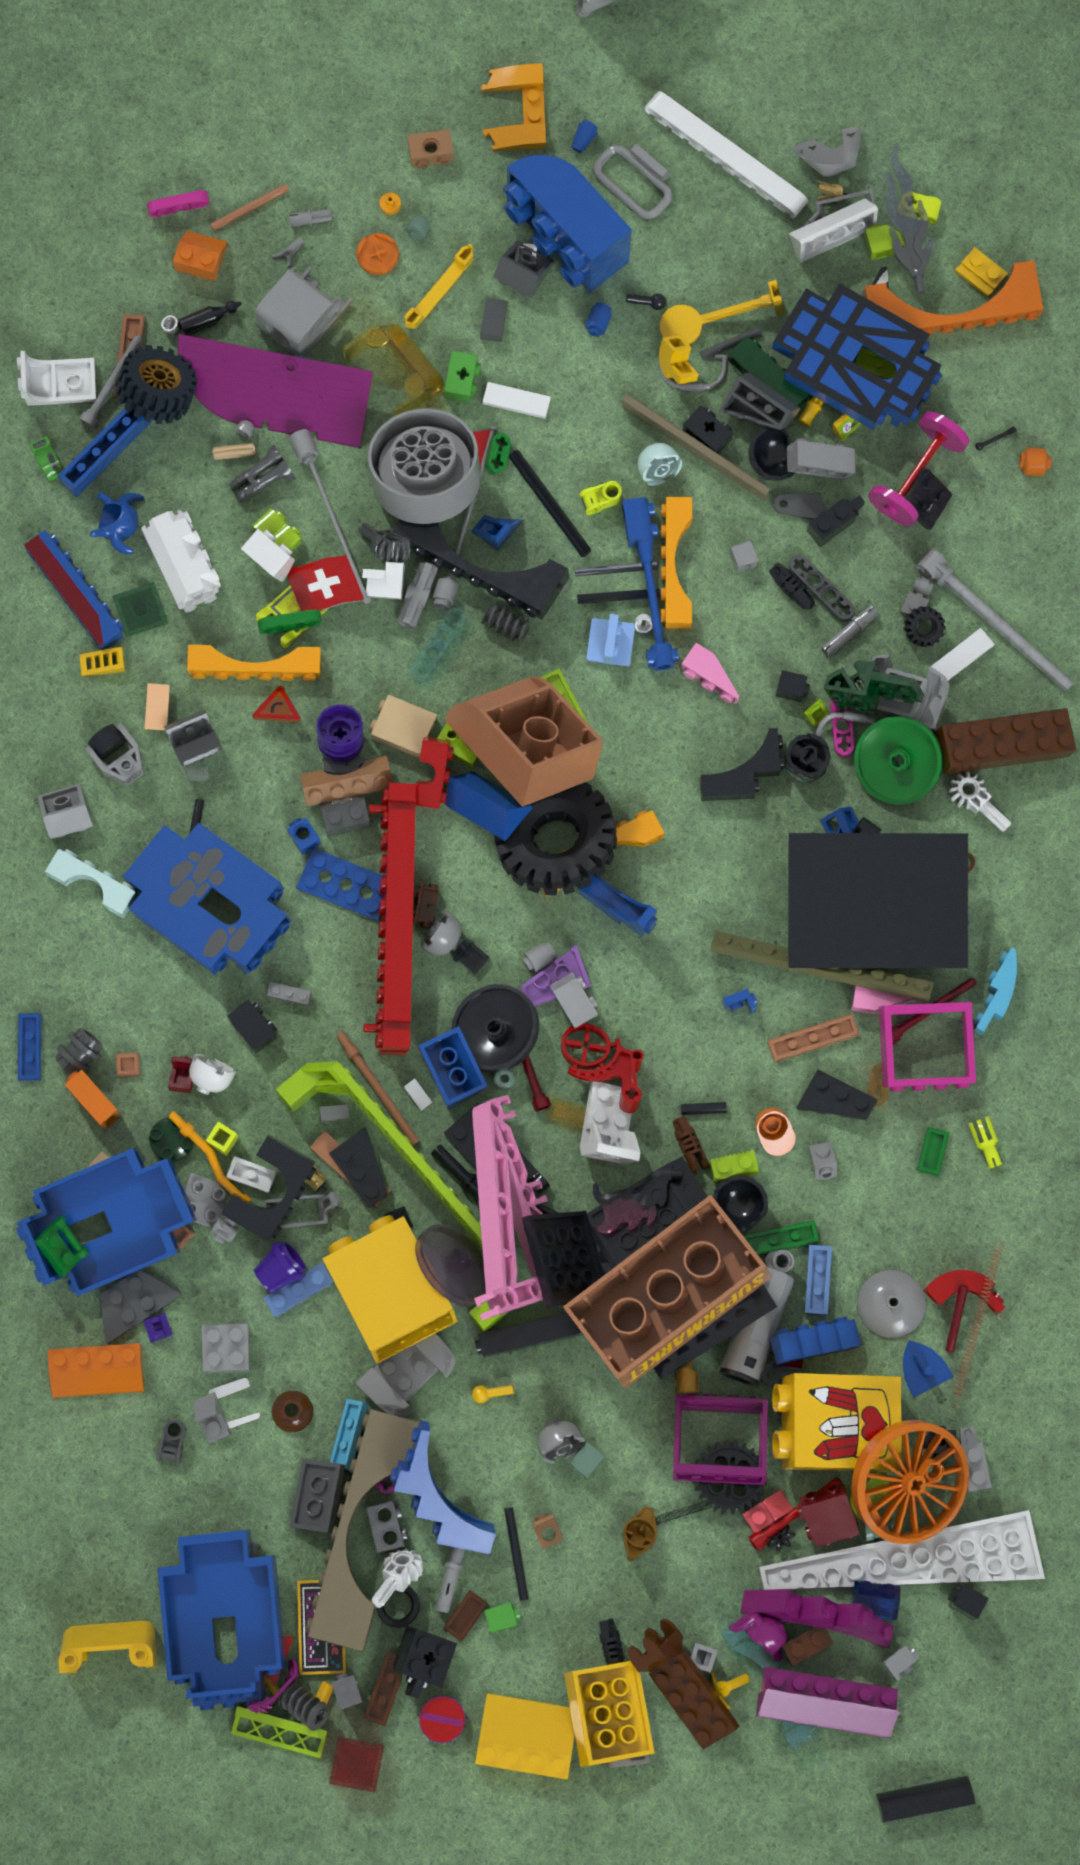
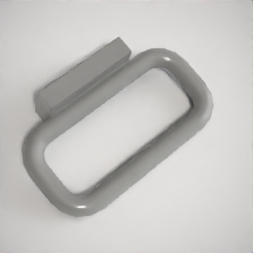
(647, 166)

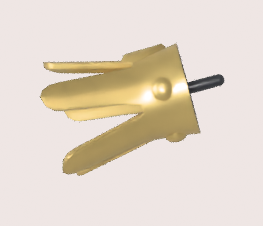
(830, 190)
(317, 1180)

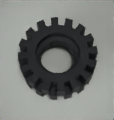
(937, 626)

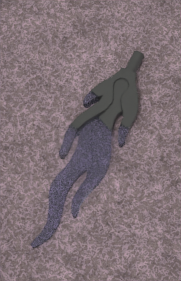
(912, 229)

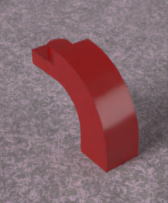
(948, 1284)

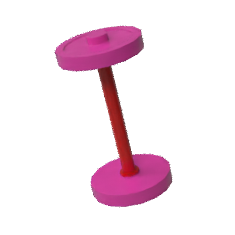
(943, 433)

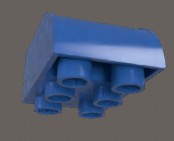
(567, 219)

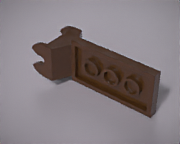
(683, 1684)

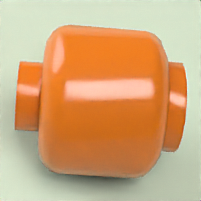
(1035, 461)

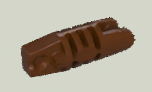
(689, 1144)

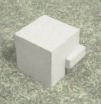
(385, 583)

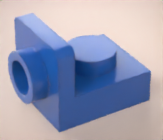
(736, 1001)

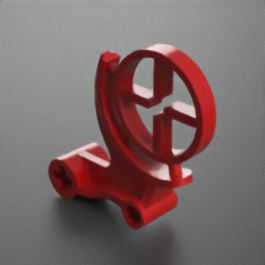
(622, 1065)

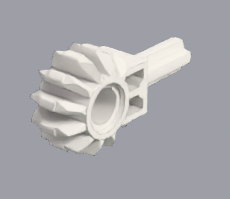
(978, 800)
(398, 1572)

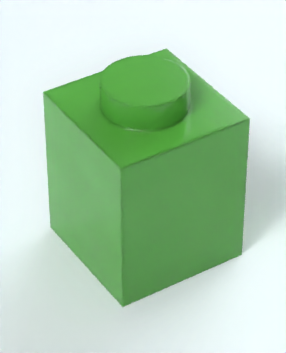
(502, 1617)

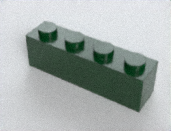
(750, 358)

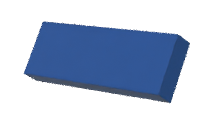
(29, 1047)

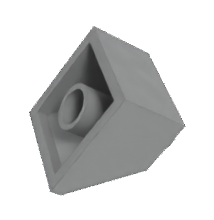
(65, 811)

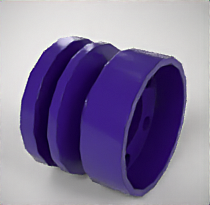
(340, 722)

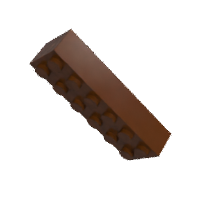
(1006, 741)

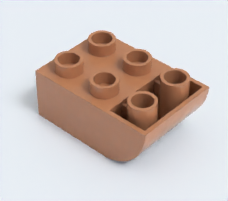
(528, 738)

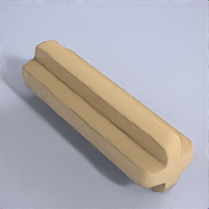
(234, 451)

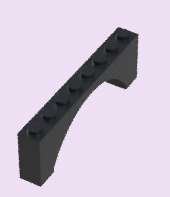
(528, 589)

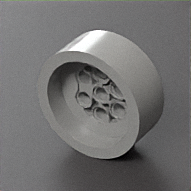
(408, 455)

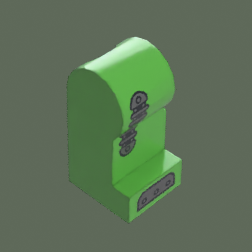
(46, 458)

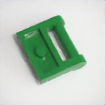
(57, 1251)

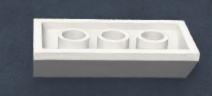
(833, 229)

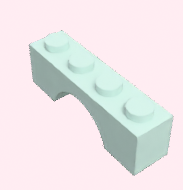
(67, 869)

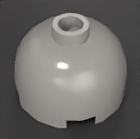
(443, 935)
(559, 1439)

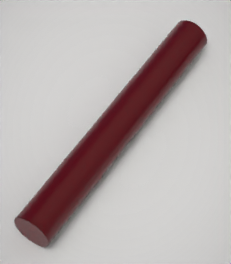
(956, 1319)

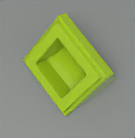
(815, 713)

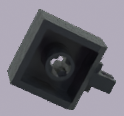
(422, 1671)

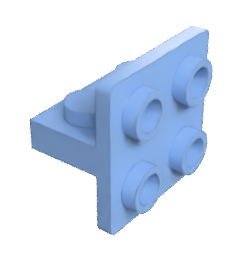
(610, 641)

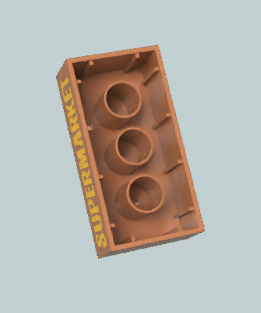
(667, 1291)

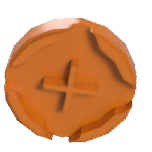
(377, 254)

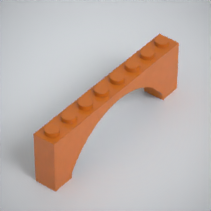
(1015, 301)

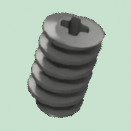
(506, 622)
(304, 1706)

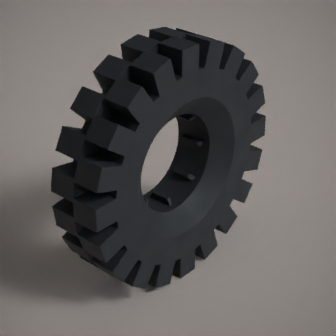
(563, 870)

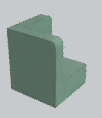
(587, 1460)

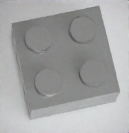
(226, 1348)

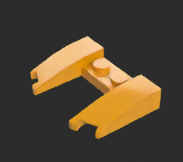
(533, 132)

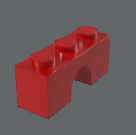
(436, 753)

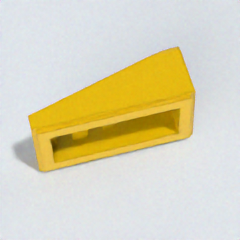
(119, 667)

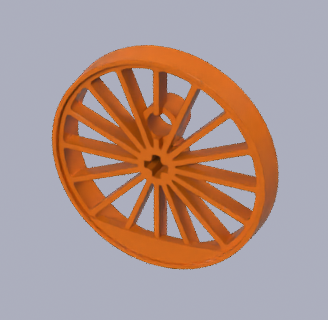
(910, 1482)

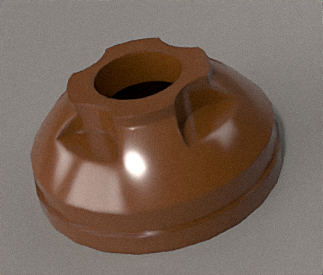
(296, 1423)

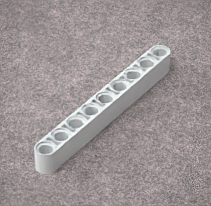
(726, 153)

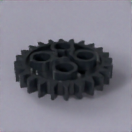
(718, 1498)

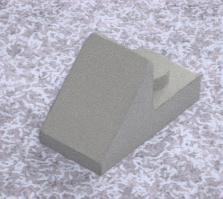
(210, 1414)

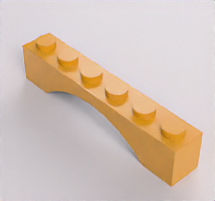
(677, 604)
(300, 663)
(638, 832)

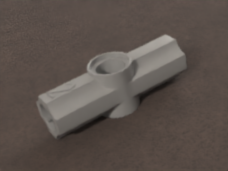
(417, 595)

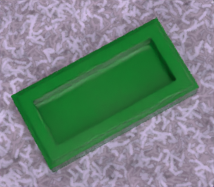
(932, 1151)

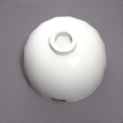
(210, 1075)

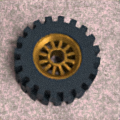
(156, 384)

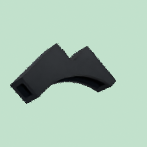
(740, 782)

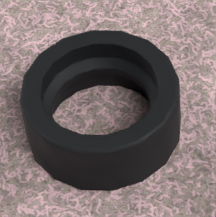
(409, 1618)

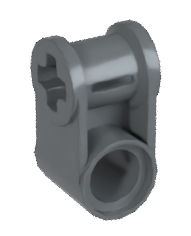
(171, 1443)

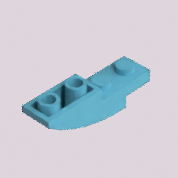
(1003, 986)

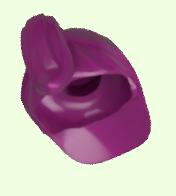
(764, 1631)

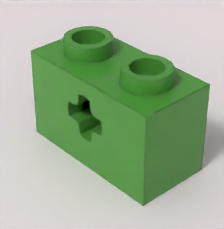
(461, 365)

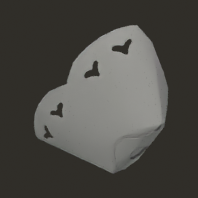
(832, 161)

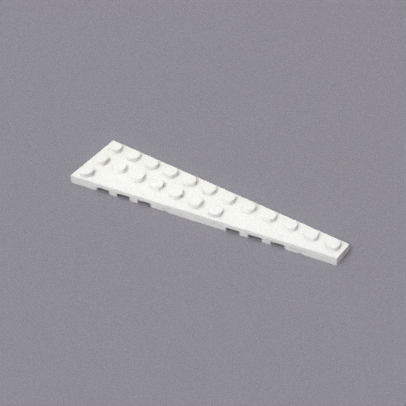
(969, 1552)

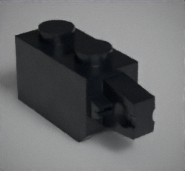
(834, 520)

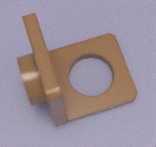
(541, 1523)

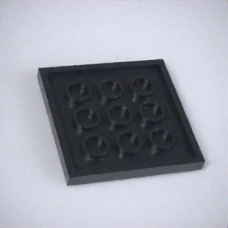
(562, 1254)

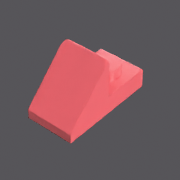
(767, 1511)

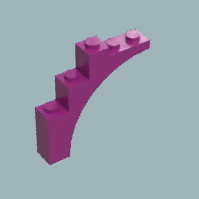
(819, 1612)

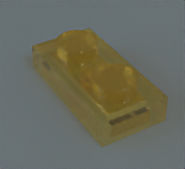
(567, 1113)

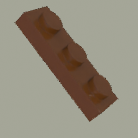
(384, 1692)

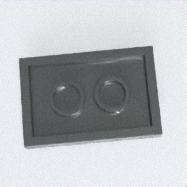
(317, 1496)

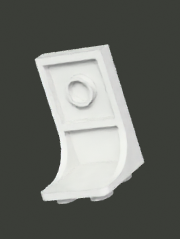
(56, 380)

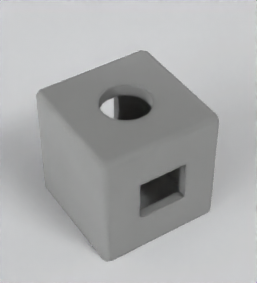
(743, 556)

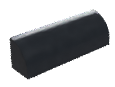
(925, 1799)

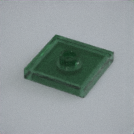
(140, 609)

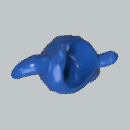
(118, 520)

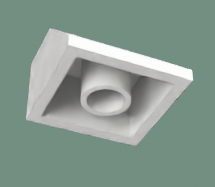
(268, 554)

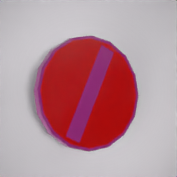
(442, 1719)

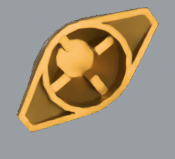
(639, 1533)

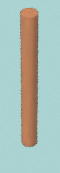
(249, 207)

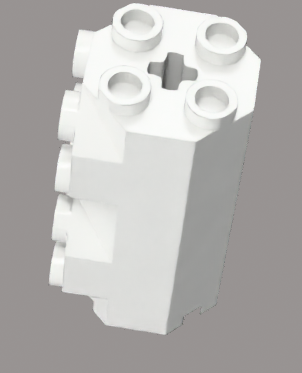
(181, 559)

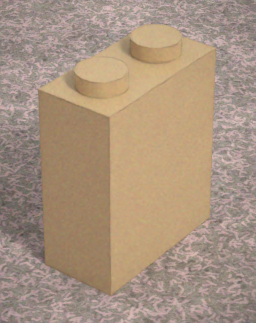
(402, 725)

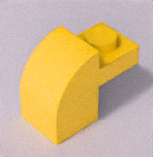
(674, 359)

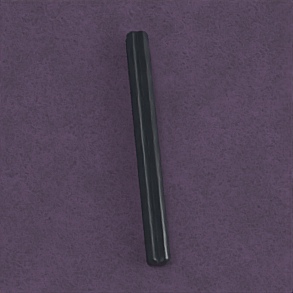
(550, 503)

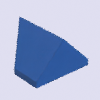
(495, 530)

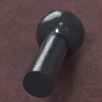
(656, 301)

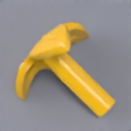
(723, 1688)

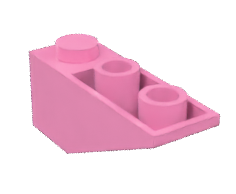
(706, 668)
(870, 1000)

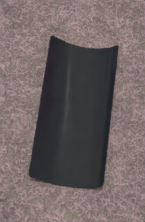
(613, 596)

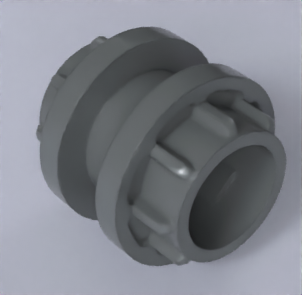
(79, 1051)

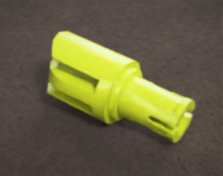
(988, 1146)

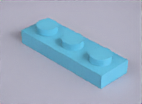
(349, 1432)

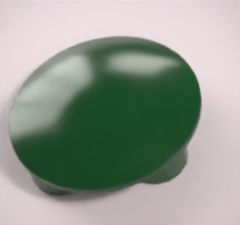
(168, 1141)

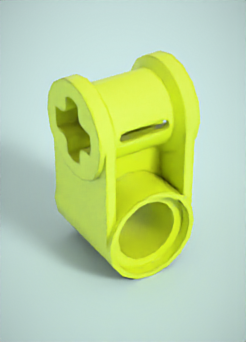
(931, 206)
(599, 497)

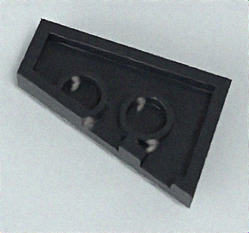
(835, 1097)

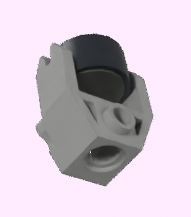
(109, 741)

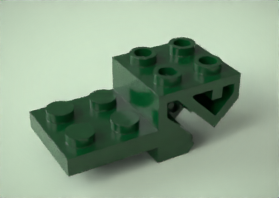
(845, 693)

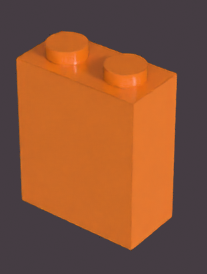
(92, 1099)

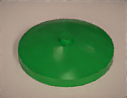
(898, 760)

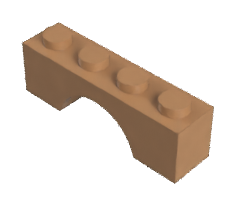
(324, 787)

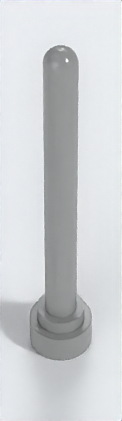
(90, 416)

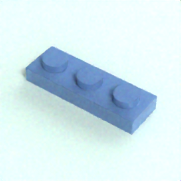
(818, 1280)
(298, 1291)

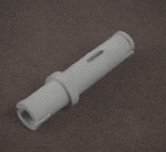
(848, 632)
(451, 1575)

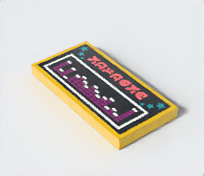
(315, 1655)

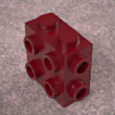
(828, 1516)

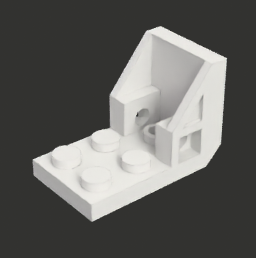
(607, 1127)

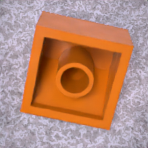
(199, 255)

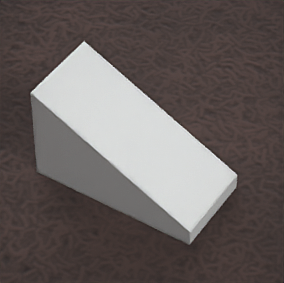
(417, 1094)

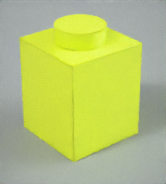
(222, 1138)

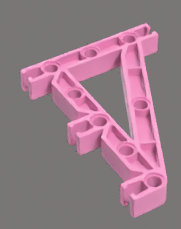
(503, 1204)

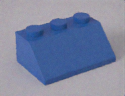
(452, 1067)

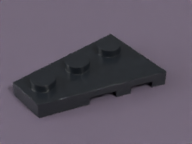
(360, 1167)

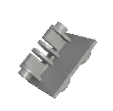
(205, 1198)

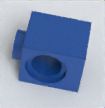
(307, 844)

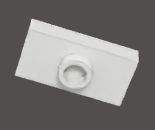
(251, 1174)

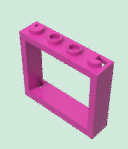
(887, 1045)

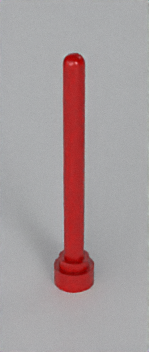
(760, 1539)

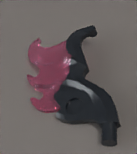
(634, 1205)

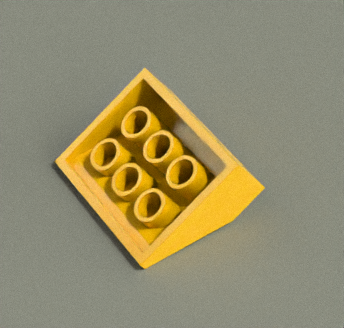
(608, 1713)
(526, 1736)

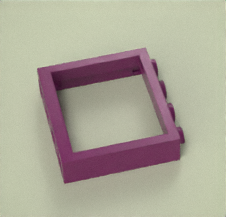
(720, 1473)

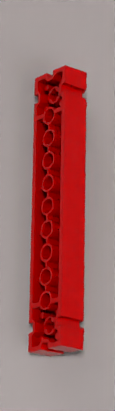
(397, 919)

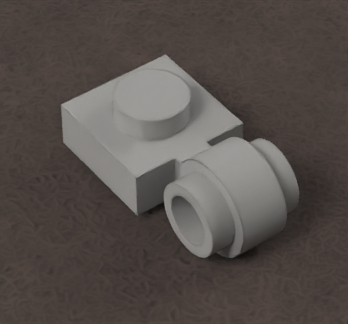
(922, 587)

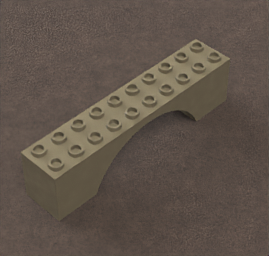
(341, 1609)

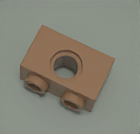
(421, 142)

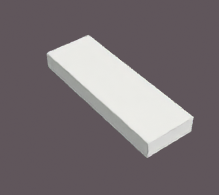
(516, 400)
(964, 654)

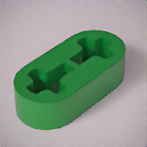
(493, 452)

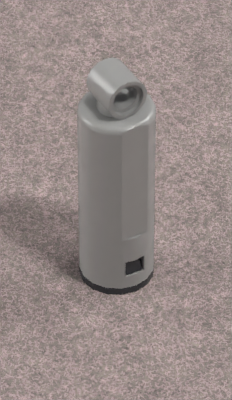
(751, 1345)

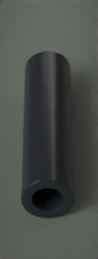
(703, 1108)

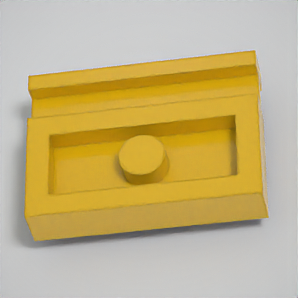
(981, 272)

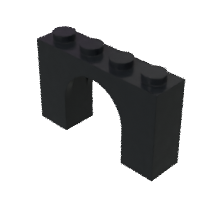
(265, 1220)

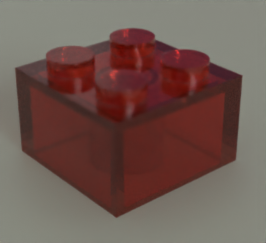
(357, 1764)

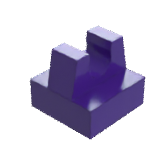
(158, 1327)

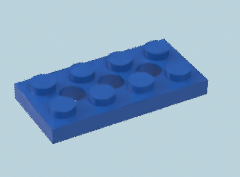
(330, 890)

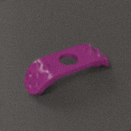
(262, 1706)

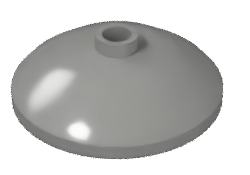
(880, 1315)

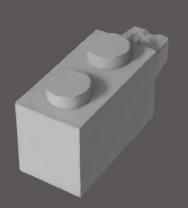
(977, 1464)

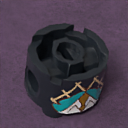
(807, 757)

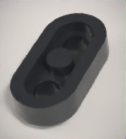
(780, 1371)

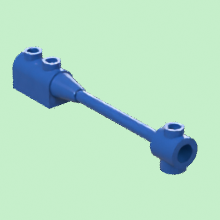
(641, 534)

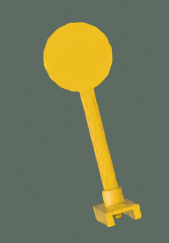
(689, 323)

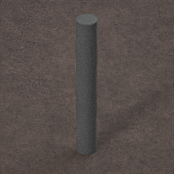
(729, 343)

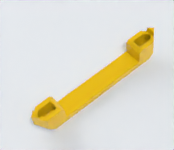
(462, 260)

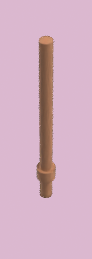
(354, 1053)

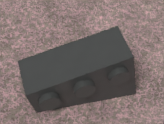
(759, 402)

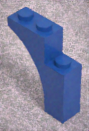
(620, 907)

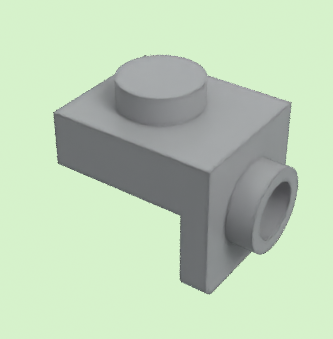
(823, 1161)

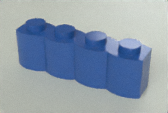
(815, 1341)

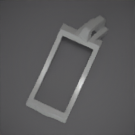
(820, 209)
(323, 1208)

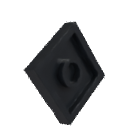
(928, 498)

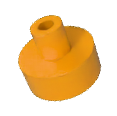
(390, 203)

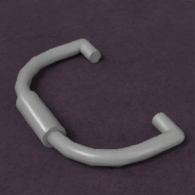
(699, 387)
(857, 717)

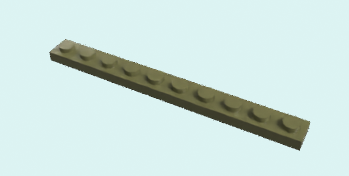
(864, 977)

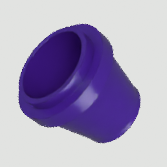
(280, 1267)

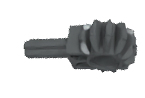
(387, 544)

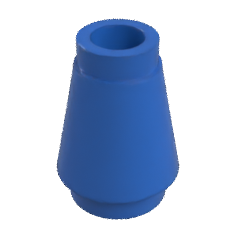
(584, 135)

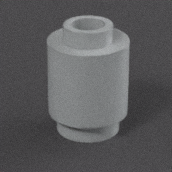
(539, 957)

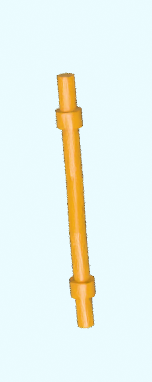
(187, 1129)

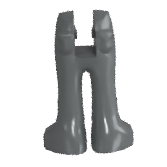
(255, 485)

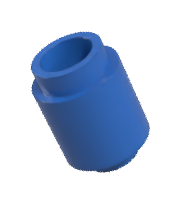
(598, 319)

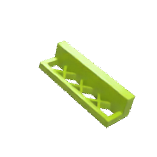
(281, 1723)

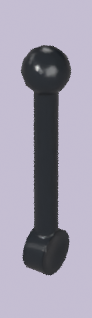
(979, 446)

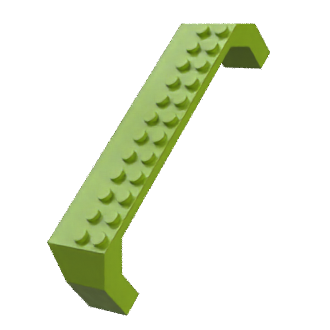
(334, 1079)

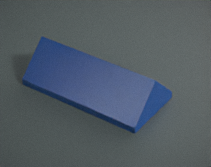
(485, 804)

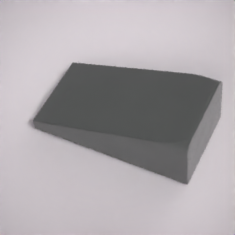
(493, 320)

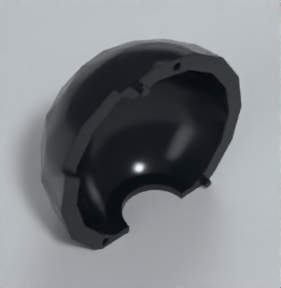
(769, 454)
(742, 1201)

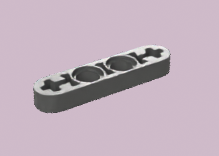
(824, 585)

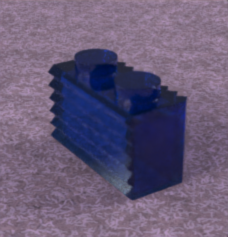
(881, 1598)

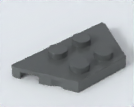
(132, 1302)

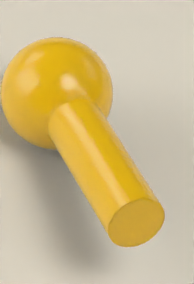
(481, 1394)

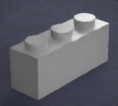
(820, 459)

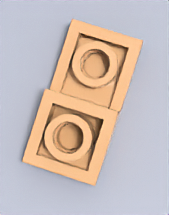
(156, 706)

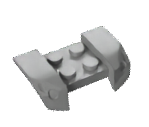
(934, 690)
(405, 1373)

